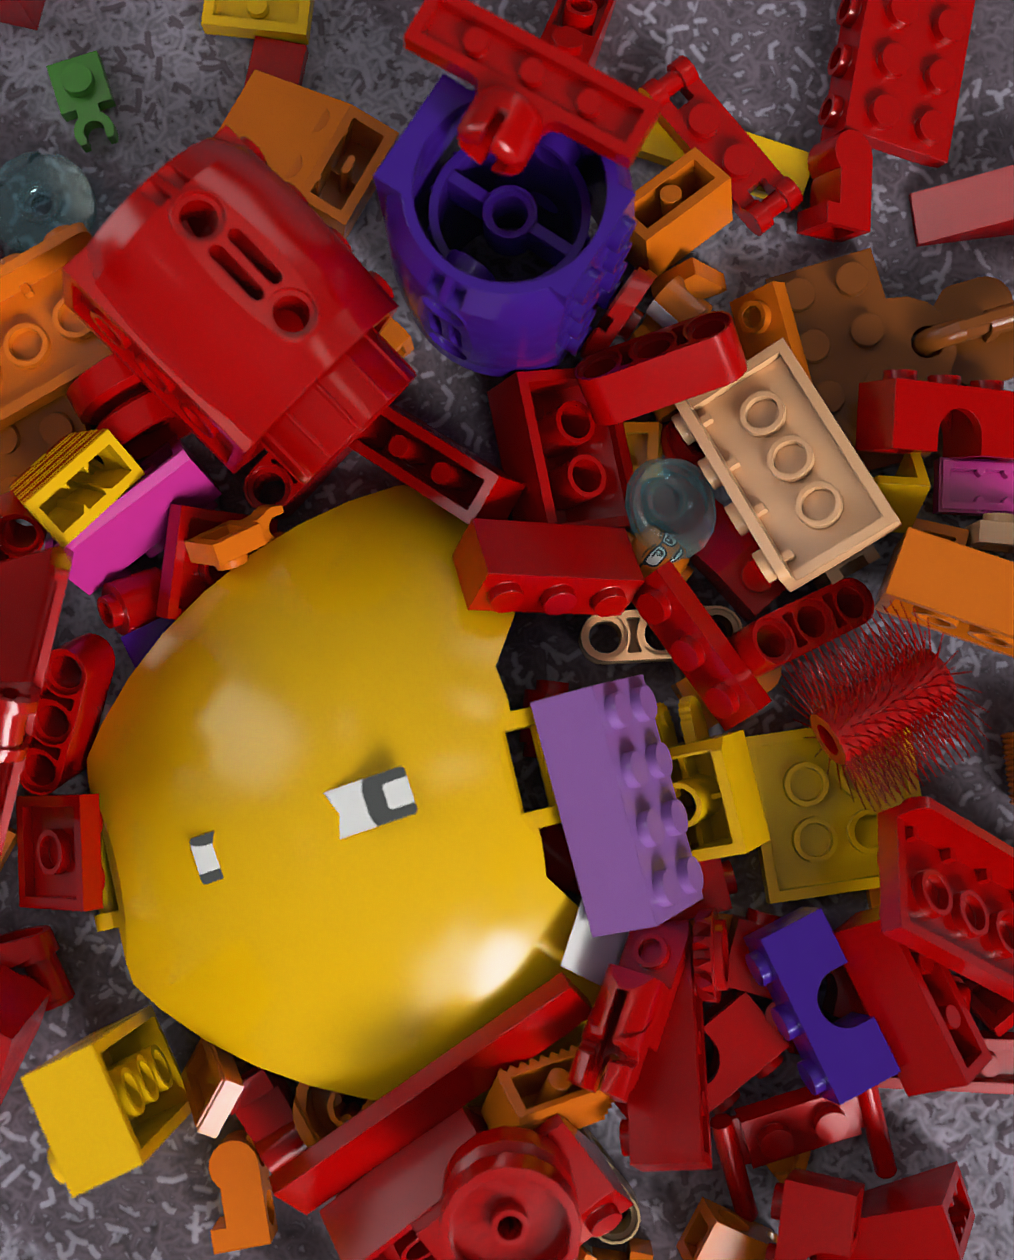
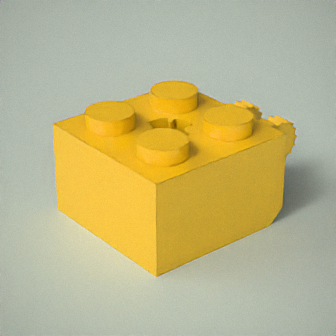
(720, 779)

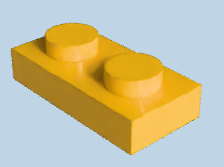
(265, 18)

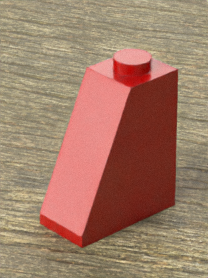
(915, 1219)

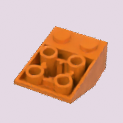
(314, 144)

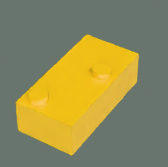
(108, 1101)

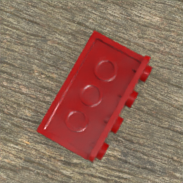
(898, 75)
(948, 891)

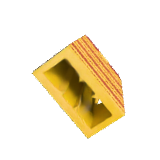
(72, 488)

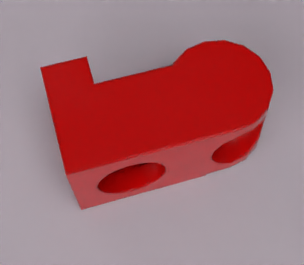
(839, 189)
(267, 1117)

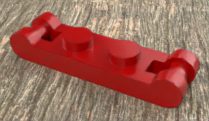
(714, 132)

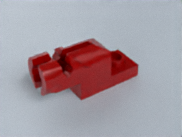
(630, 1011)

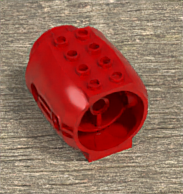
(241, 309)

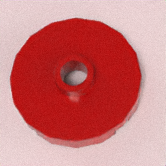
(622, 313)

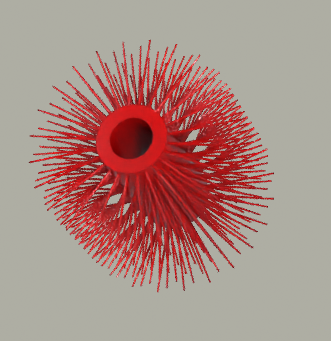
(883, 706)

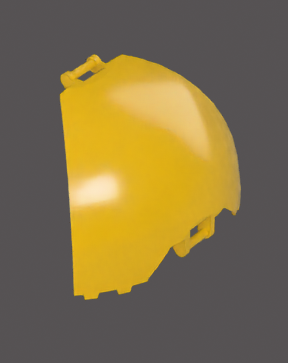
(286, 682)

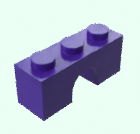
(836, 1056)

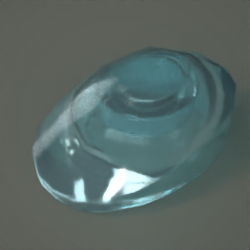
(670, 507)

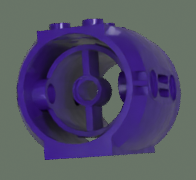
(443, 199)

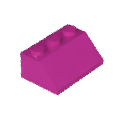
(139, 517)

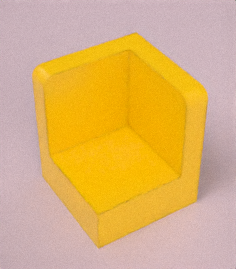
(906, 489)

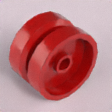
(120, 402)
(509, 1199)

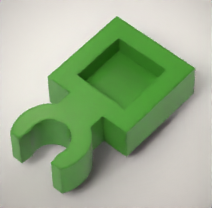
(83, 93)

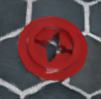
(710, 955)

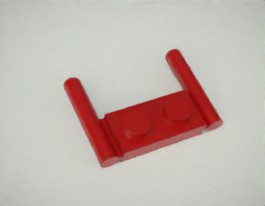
(791, 1126)

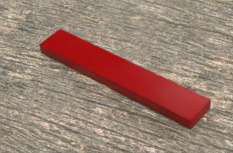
(430, 1095)

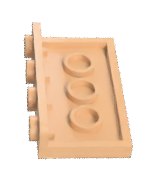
(785, 469)

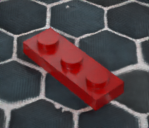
(699, 647)

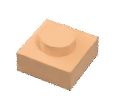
(992, 533)

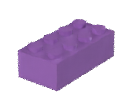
(618, 805)

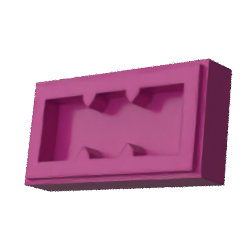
(973, 486)

